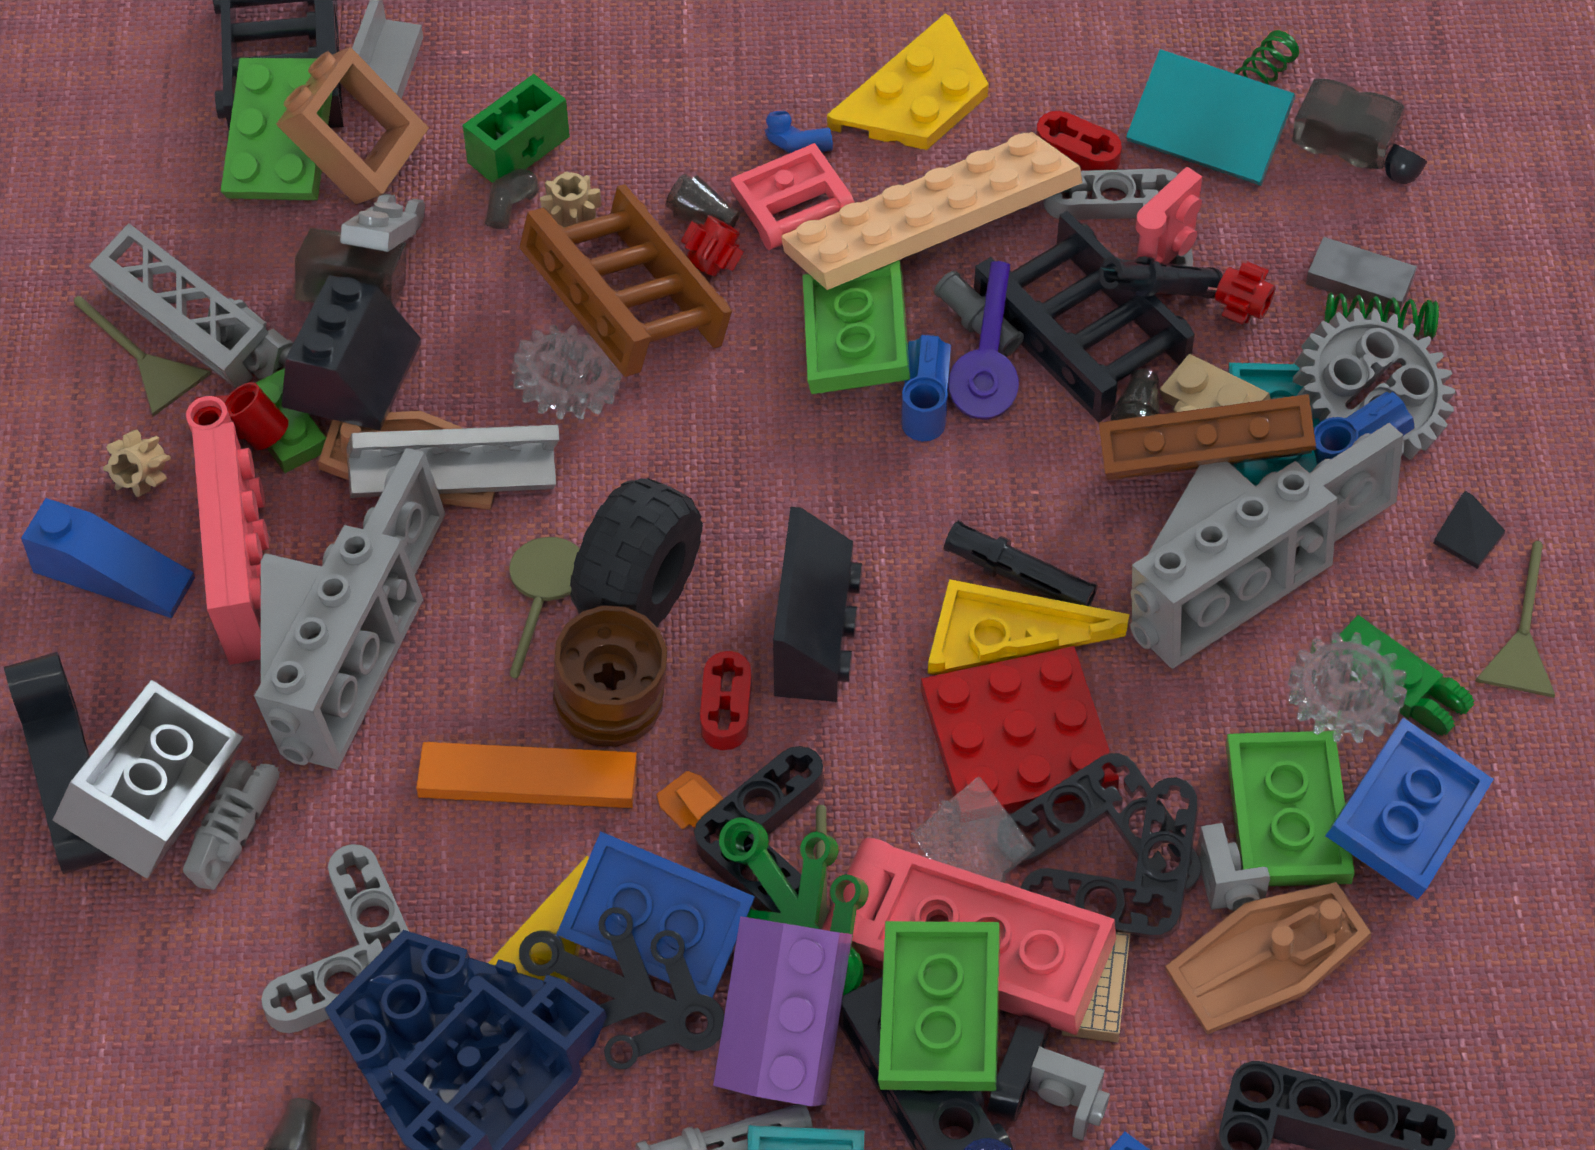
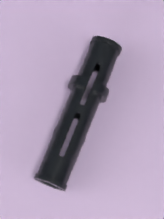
(1151, 277)
(1001, 558)

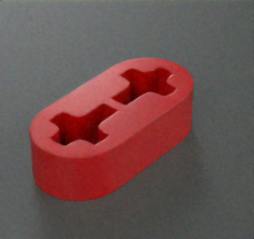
(1081, 140)
(736, 701)

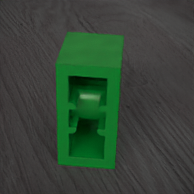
(516, 129)

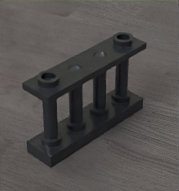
(318, 25)
(1064, 352)

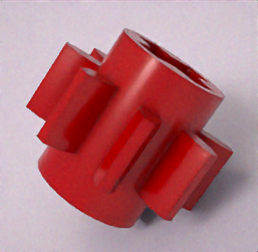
(712, 246)
(1245, 293)

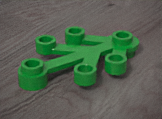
(805, 907)

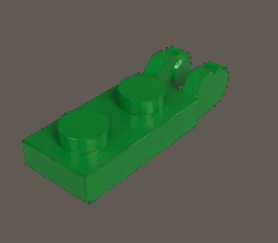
(1420, 681)

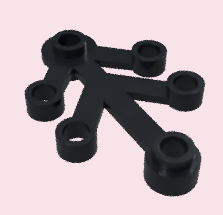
(634, 991)

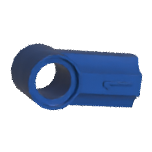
(926, 388)
(1339, 433)

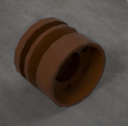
(612, 651)

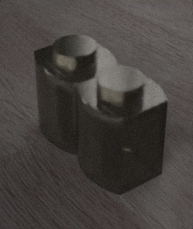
(1348, 123)

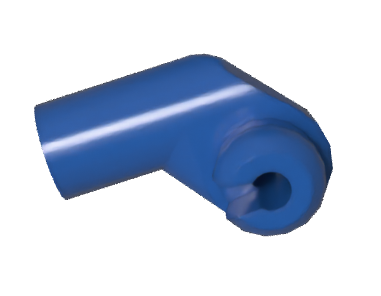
(792, 139)

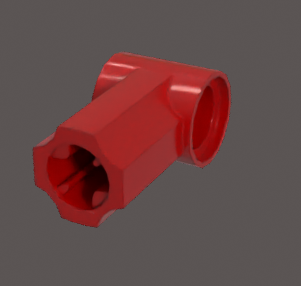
(255, 416)

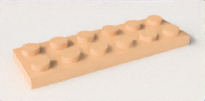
(930, 209)

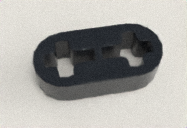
(1015, 1071)

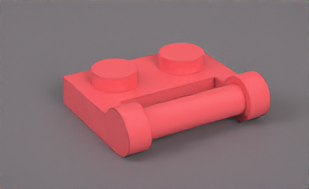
(786, 184)
(1170, 218)

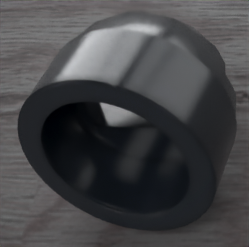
(1403, 165)

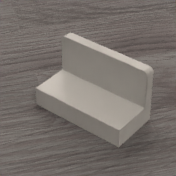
(388, 46)

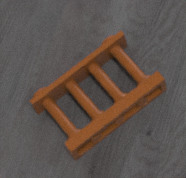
(606, 311)

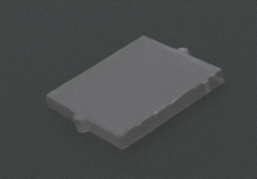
(974, 834)

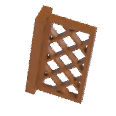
(1207, 437)

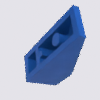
(103, 559)

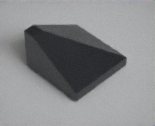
(1469, 531)

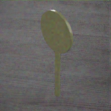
(543, 573)

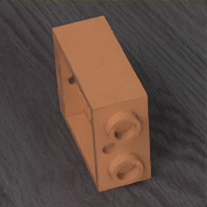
(403, 128)

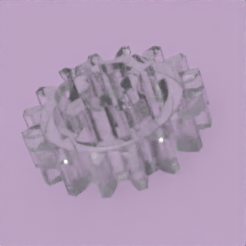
(565, 372)
(1347, 687)

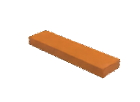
(527, 774)

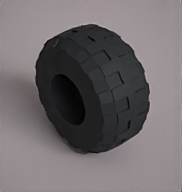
(638, 550)

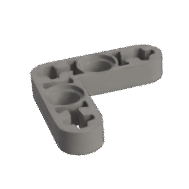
(1098, 207)
(351, 960)

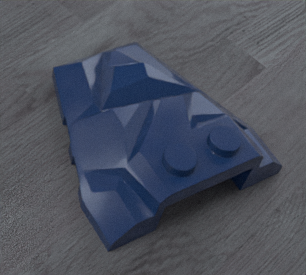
(463, 1045)

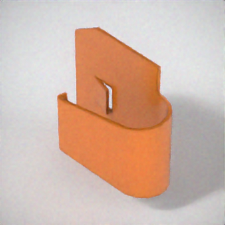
(688, 799)

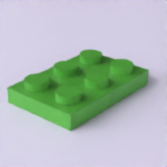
(259, 155)
(856, 331)
(1285, 802)
(940, 1006)

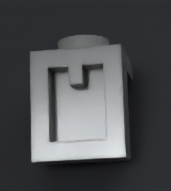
(1222, 874)
(1073, 1082)

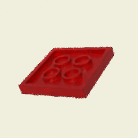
(1016, 725)

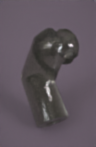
(506, 192)

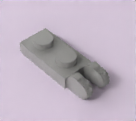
(384, 224)

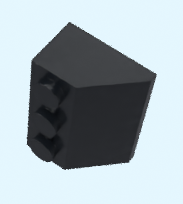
(349, 355)
(814, 610)

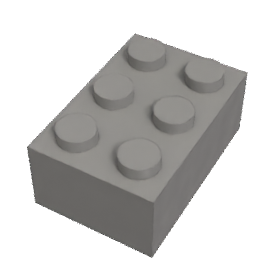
(147, 779)

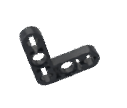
(765, 783)
(1099, 804)
(1147, 882)

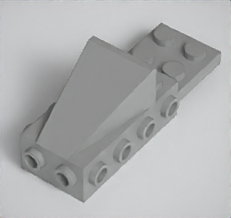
(1248, 545)
(341, 624)

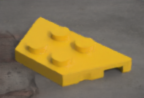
(917, 91)

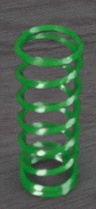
(1287, 40)
(1430, 308)

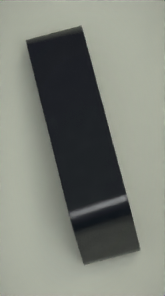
(55, 747)
(1340, 1105)

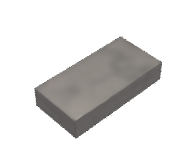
(1358, 271)

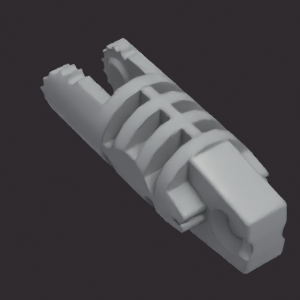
(229, 822)

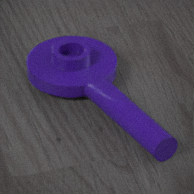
(983, 380)

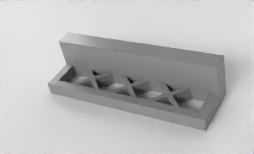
(172, 320)
(458, 458)

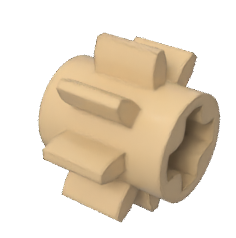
(571, 199)
(136, 463)

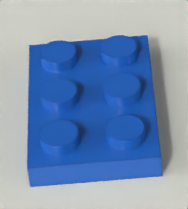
(1409, 808)
(658, 898)

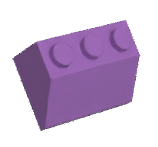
(782, 1011)

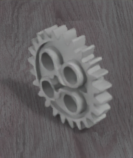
(1343, 352)

